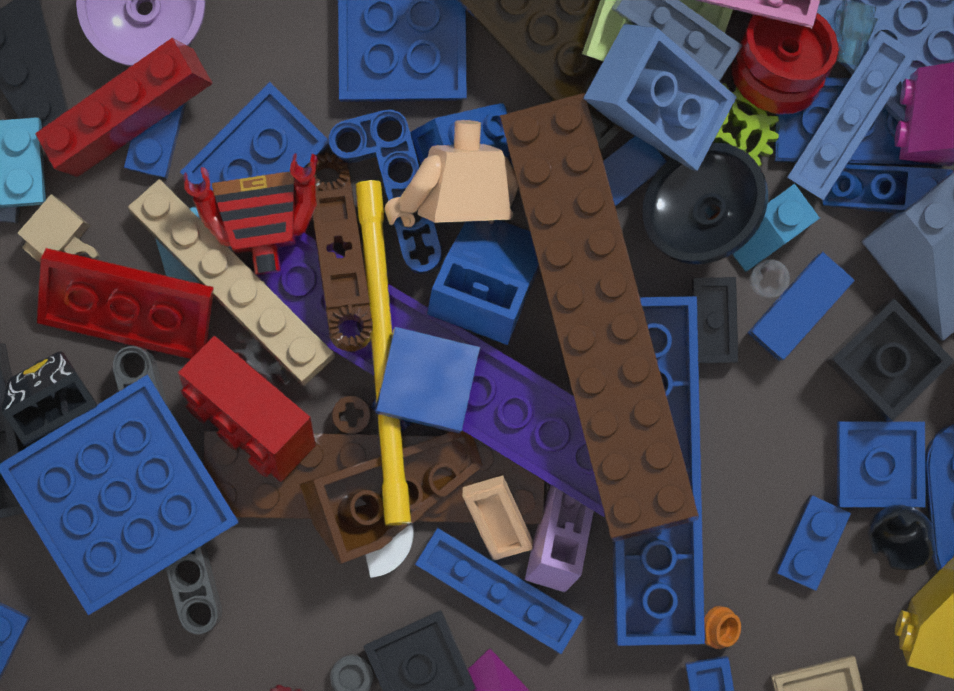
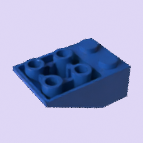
(486, 279)

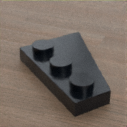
(28, 63)

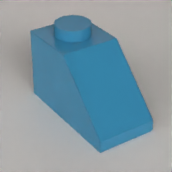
(783, 220)

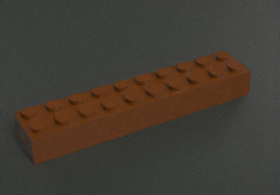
(599, 318)

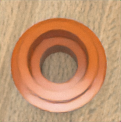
(721, 627)

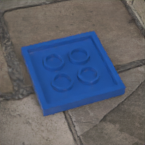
(402, 50)

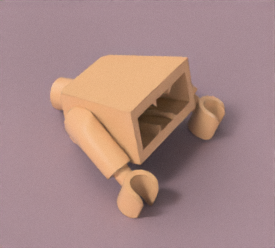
(459, 183)

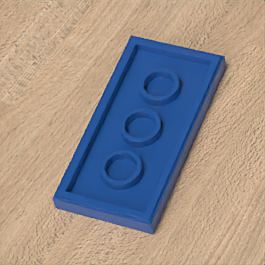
(799, 128)

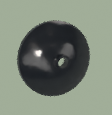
(683, 200)

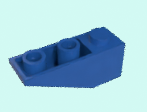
(882, 187)

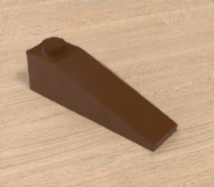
(349, 502)

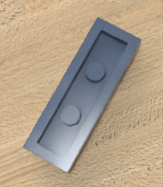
(685, 28)

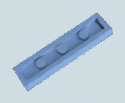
(852, 115)

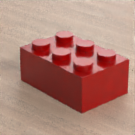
(246, 410)

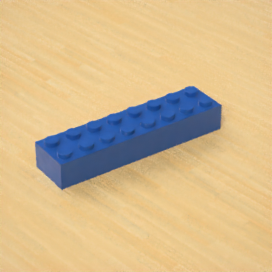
(662, 571)

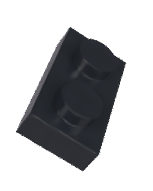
(716, 319)

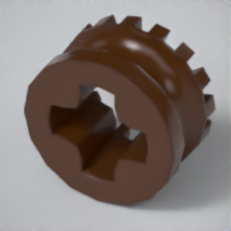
(341, 406)

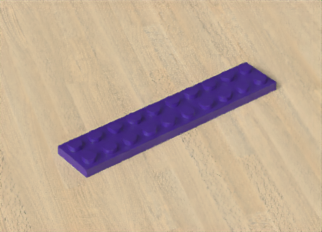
(507, 402)

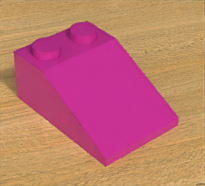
(929, 116)

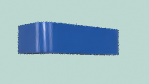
(388, 154)

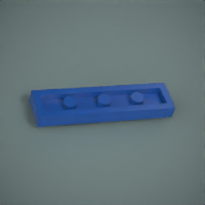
(499, 590)

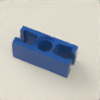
(800, 306)

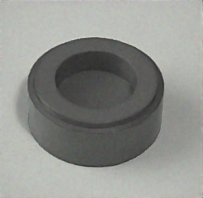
(352, 674)

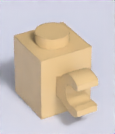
(55, 228)

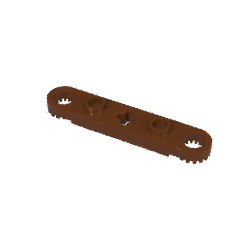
(341, 278)

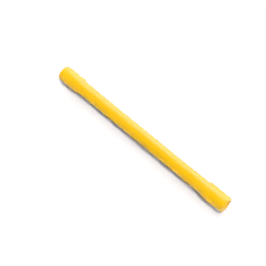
(371, 218)

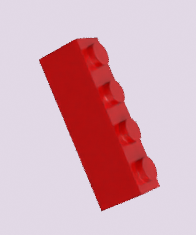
(124, 108)

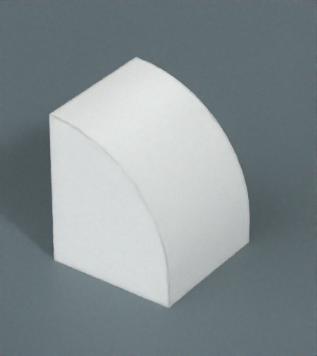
(391, 555)

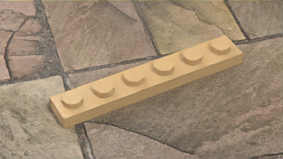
(233, 283)

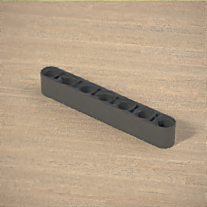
(183, 593)

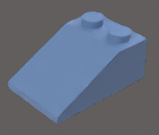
(660, 94)

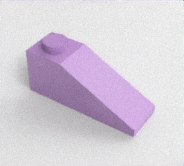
(560, 542)

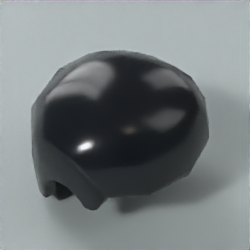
(902, 537)

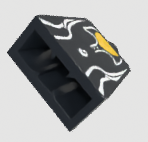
(48, 395)

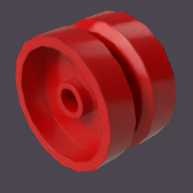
(784, 63)

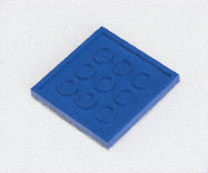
(117, 494)

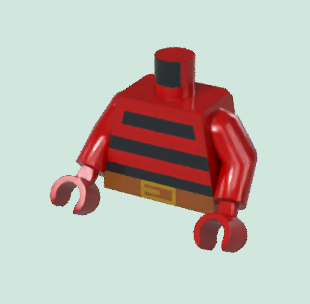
(258, 211)

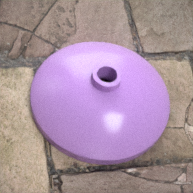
(127, 36)

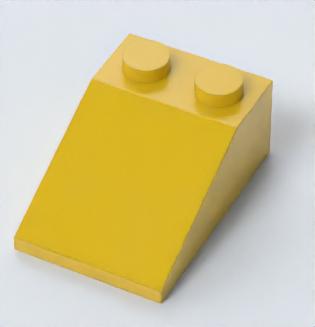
(928, 625)

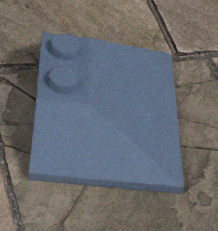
(919, 255)

